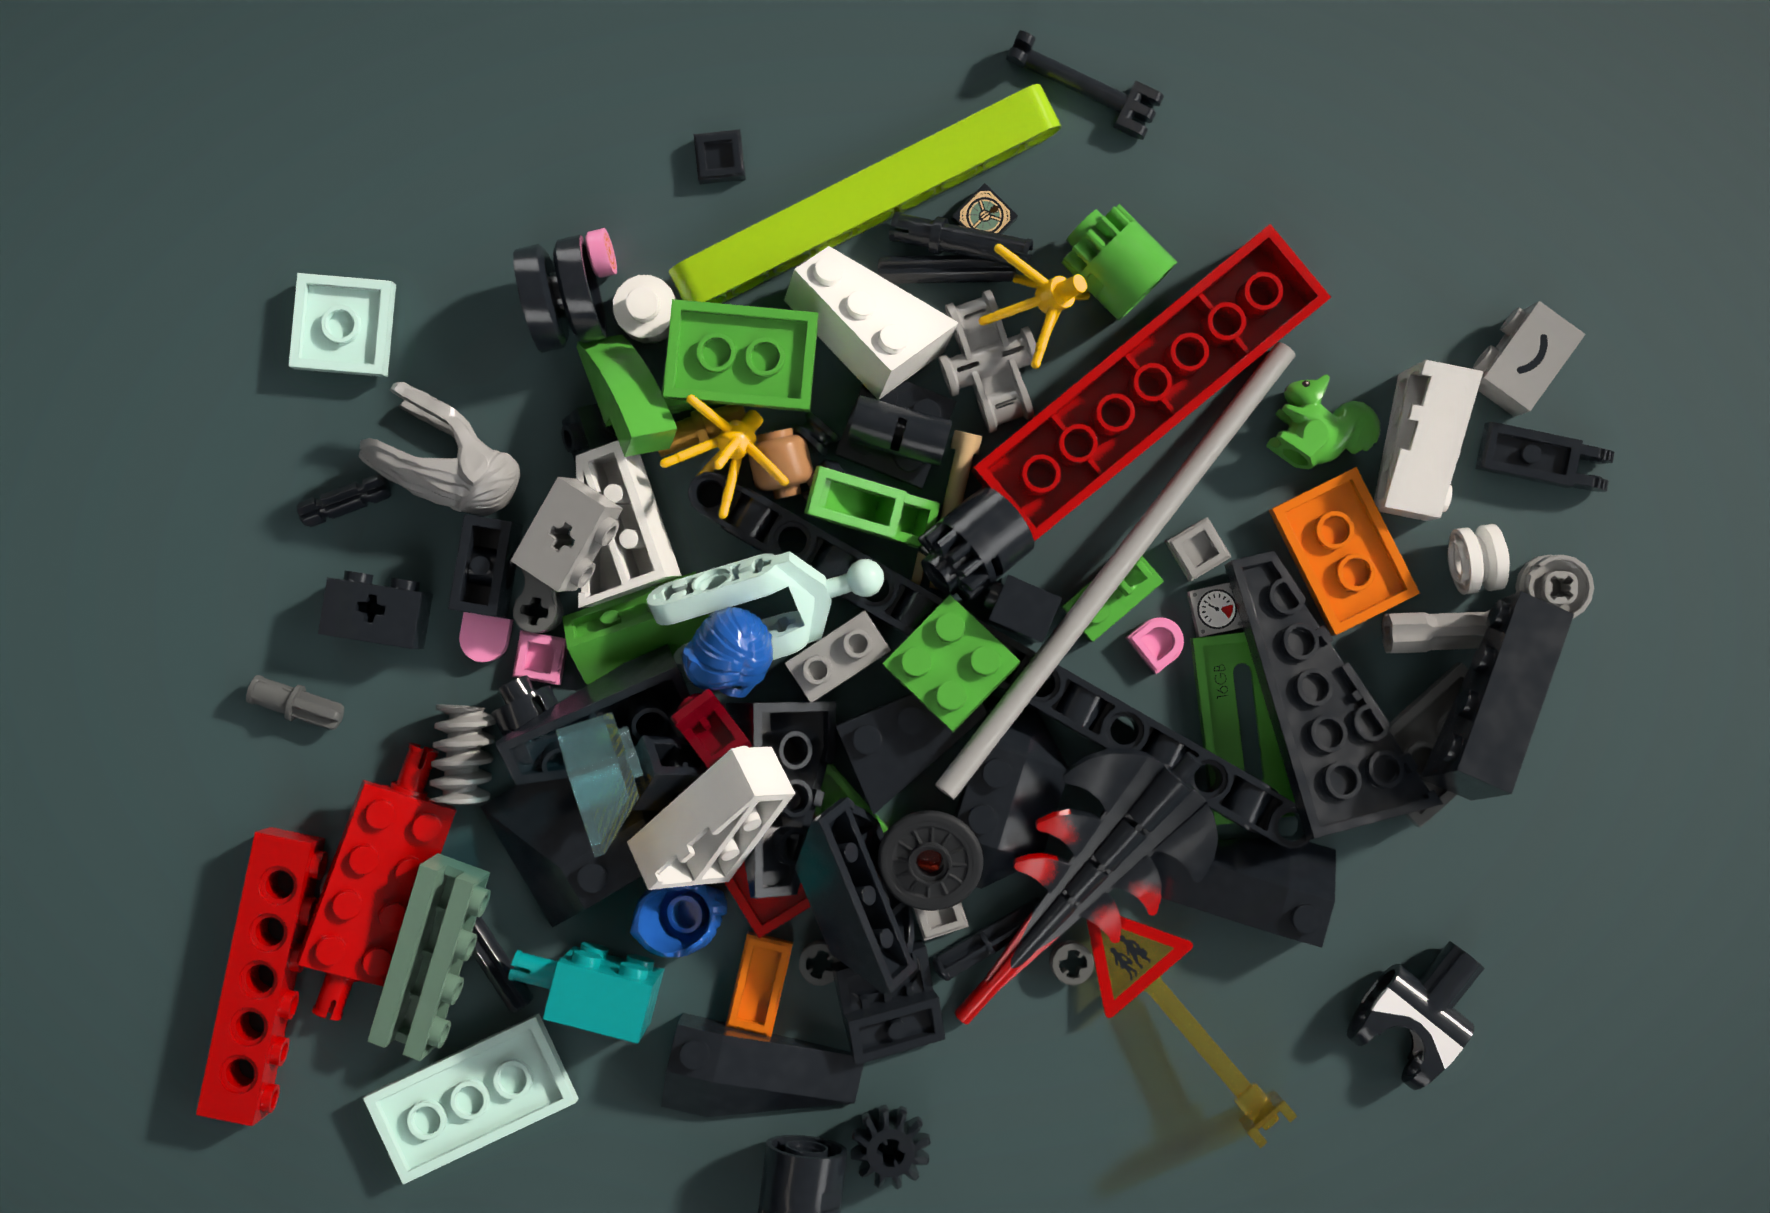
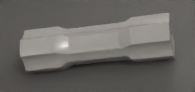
(1432, 631)

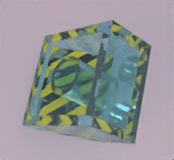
(602, 775)

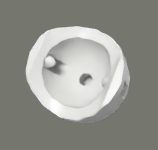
(644, 308)

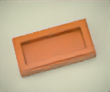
(759, 984)

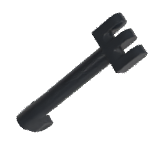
(1128, 105)

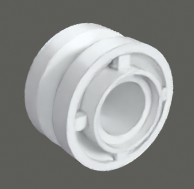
(1478, 559)

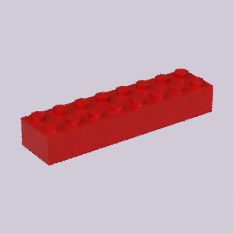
(1153, 381)

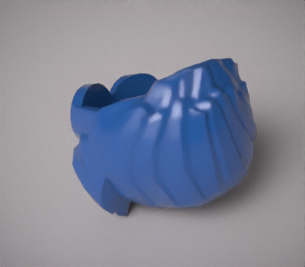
(729, 652)

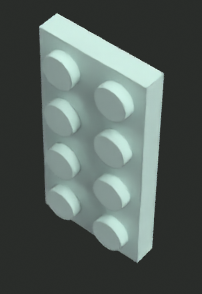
(470, 1098)

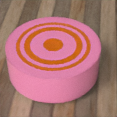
(601, 253)

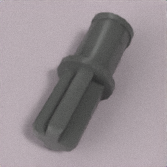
(295, 702)

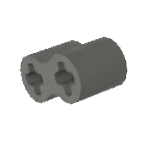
(531, 595)

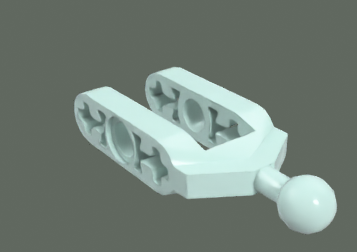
(758, 578)

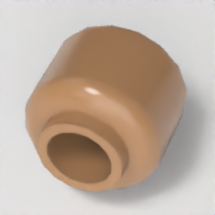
(789, 455)

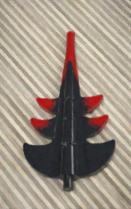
(1144, 812)

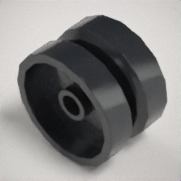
(559, 293)

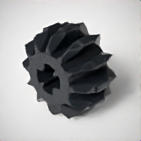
(890, 1165)

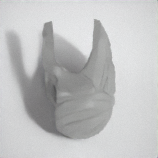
(472, 483)

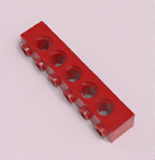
(225, 1090)

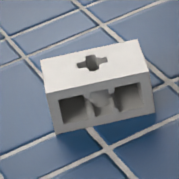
(546, 545)
(837, 656)

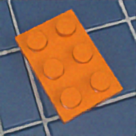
(1344, 551)

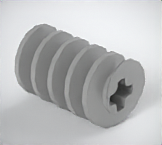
(463, 755)

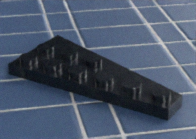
(1325, 721)

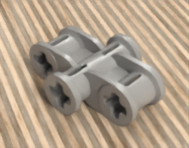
(996, 376)

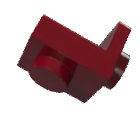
(708, 727)

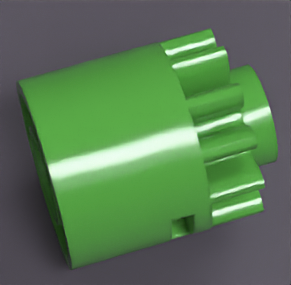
(1117, 259)

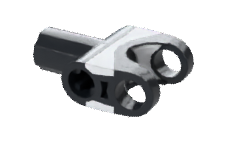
(1425, 1009)

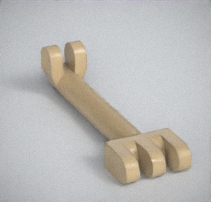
(965, 447)

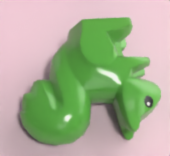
(1317, 434)

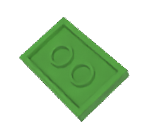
(741, 355)

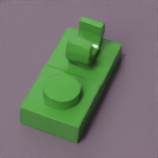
(1132, 590)

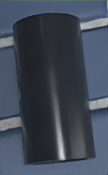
(899, 431)

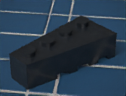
(1499, 699)

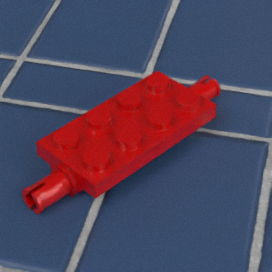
(373, 880)

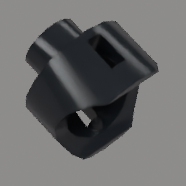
(522, 704)

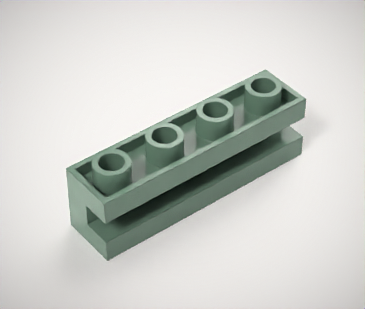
(430, 956)

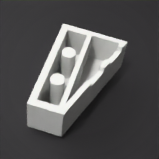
(868, 320)
(1425, 439)
(641, 548)
(713, 821)

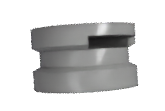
(1558, 581)

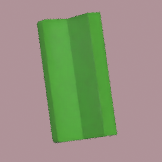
(621, 631)

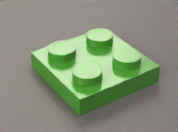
(951, 663)

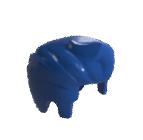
(678, 919)

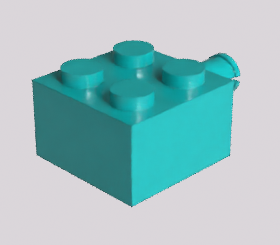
(595, 989)

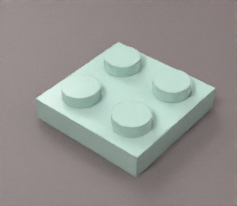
(342, 325)

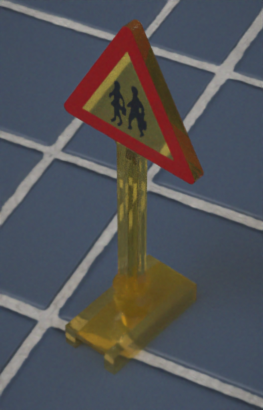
(1137, 966)

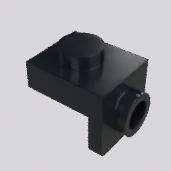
(586, 430)

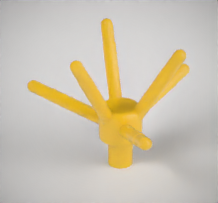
(1050, 296)
(733, 443)

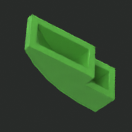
(627, 395)
(870, 507)

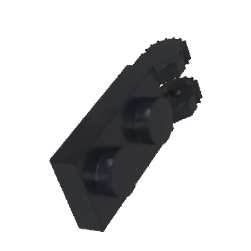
(1540, 457)

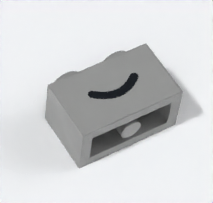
(1526, 357)

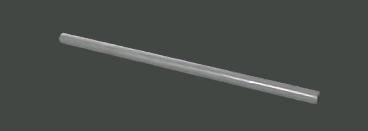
(1114, 571)

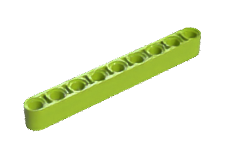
(867, 198)

